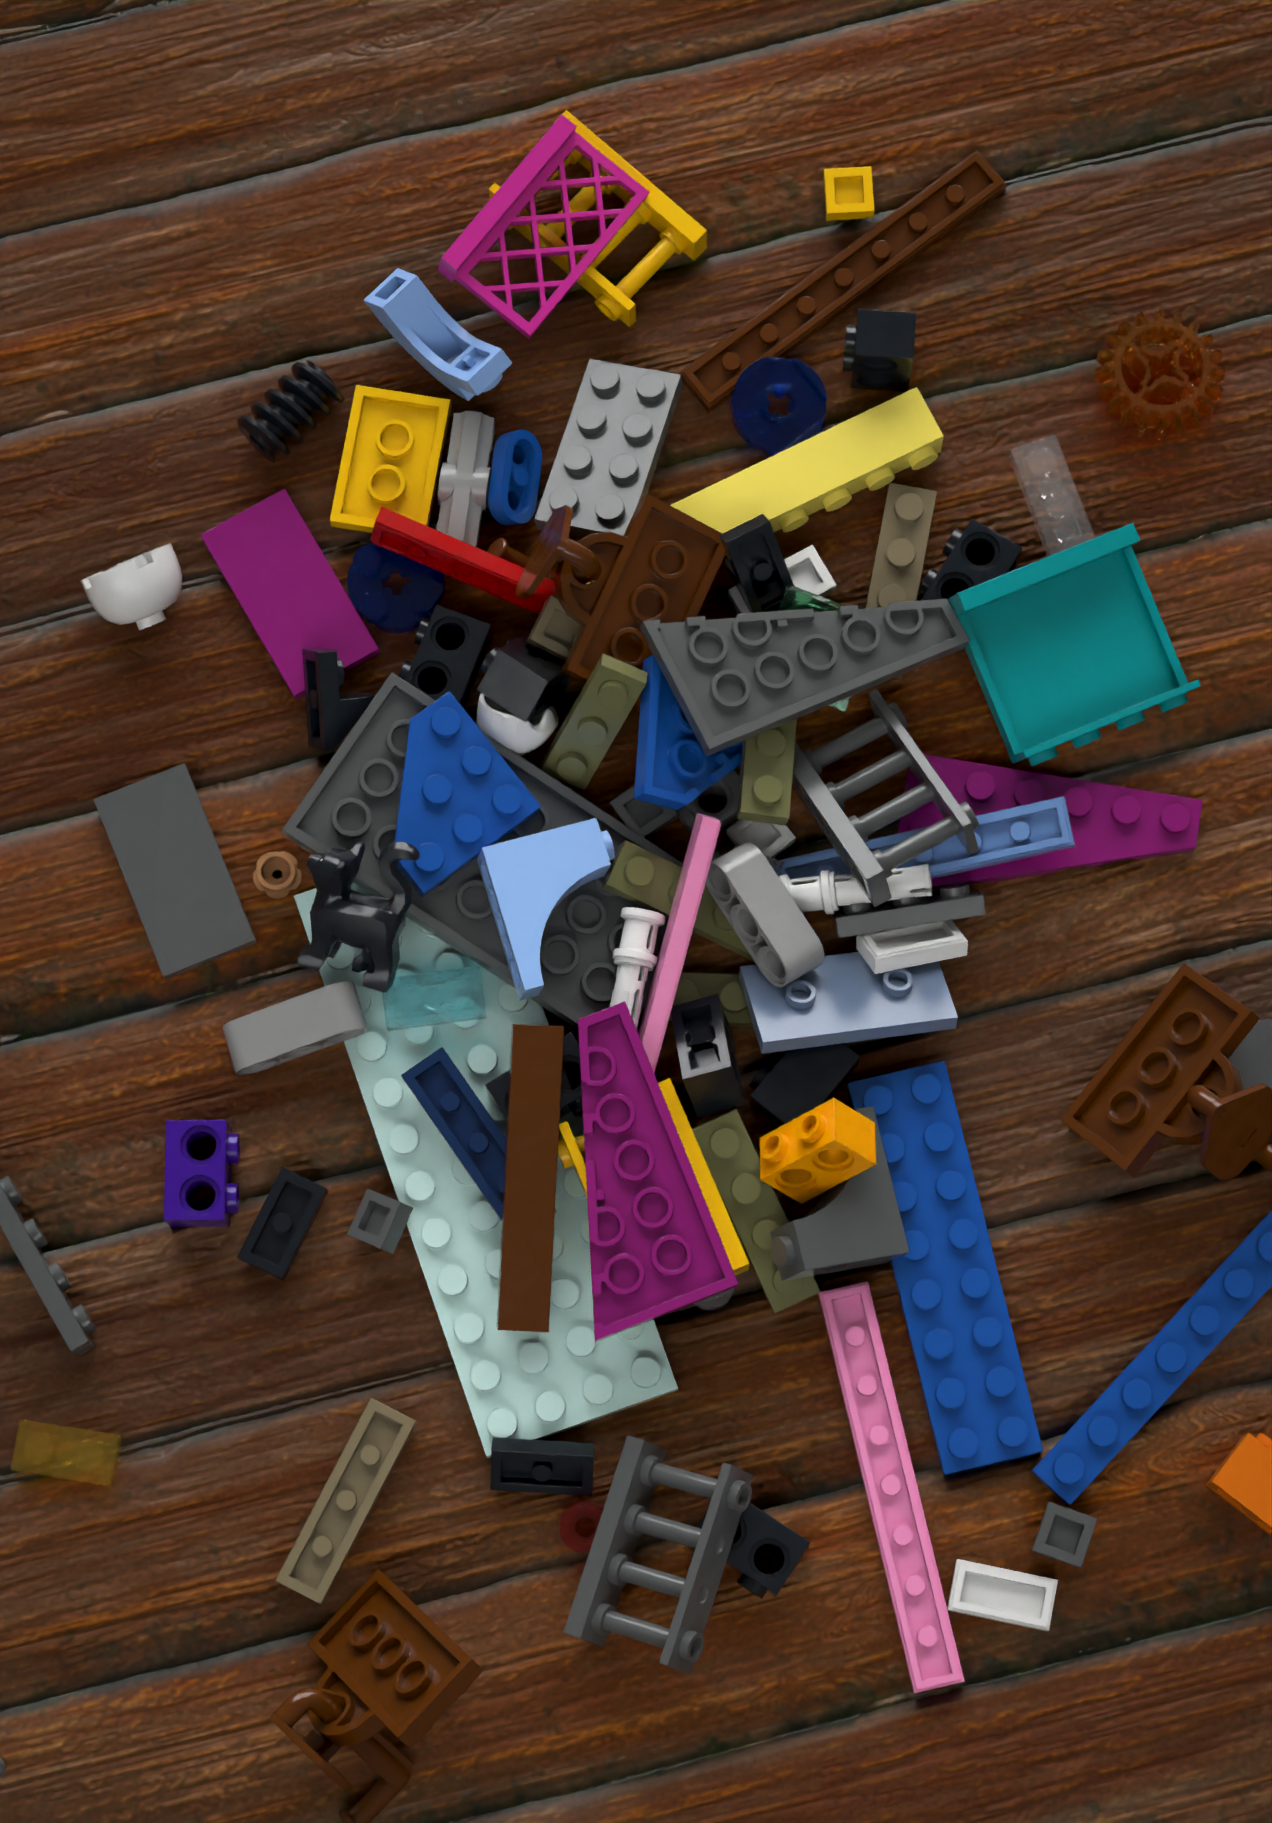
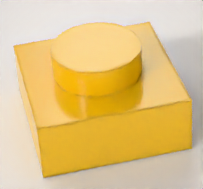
(848, 193)

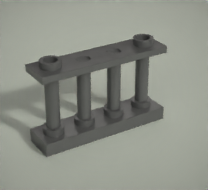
(851, 833)
(615, 1541)

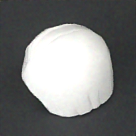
(512, 731)

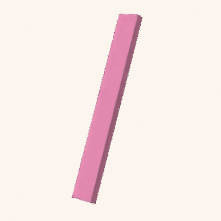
(891, 1488)

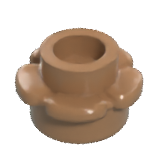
(274, 861)

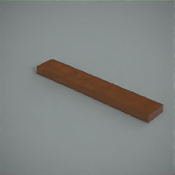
(530, 1178)

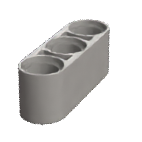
(764, 915)
(294, 1028)

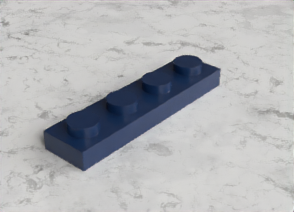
(461, 1122)

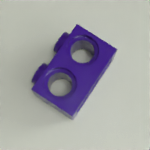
(186, 1174)

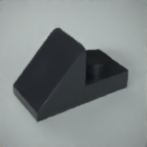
(756, 564)
(327, 711)

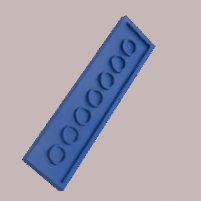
(949, 1276)

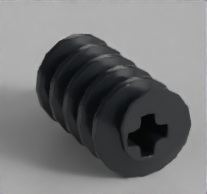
(289, 409)

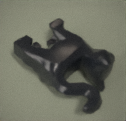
(356, 918)

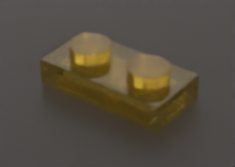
(66, 1453)

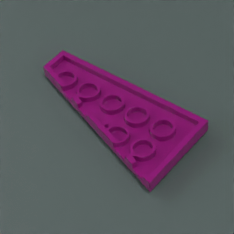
(1105, 819)
(645, 1209)

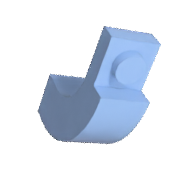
(434, 337)

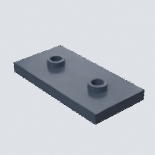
(846, 1004)

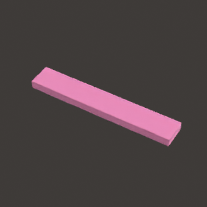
(678, 935)

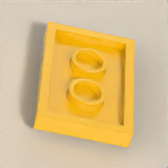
(389, 457)

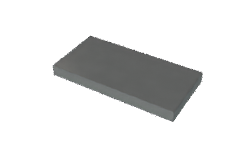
(175, 871)

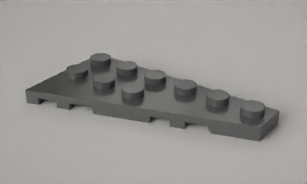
(781, 665)

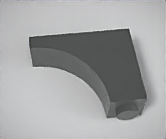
(849, 1226)

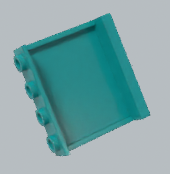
(1070, 647)

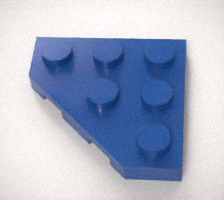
(669, 757)
(454, 794)

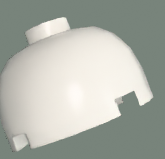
(137, 588)

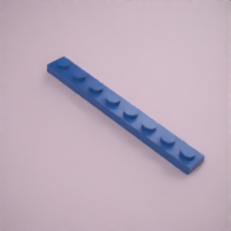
(1160, 1367)

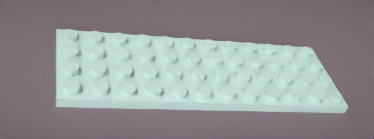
(512, 1379)

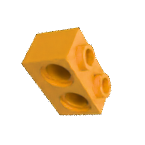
(817, 1150)

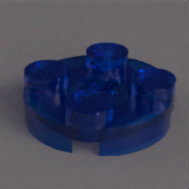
(781, 378)
(377, 604)

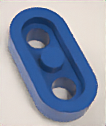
(515, 477)

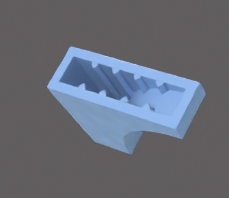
(530, 879)

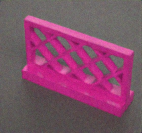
(513, 198)

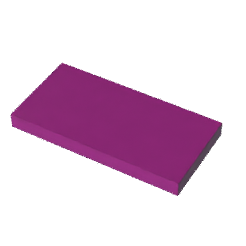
(287, 588)

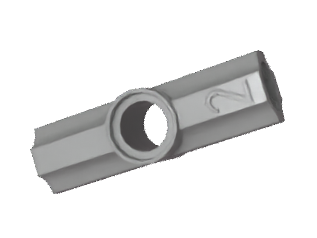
(466, 476)

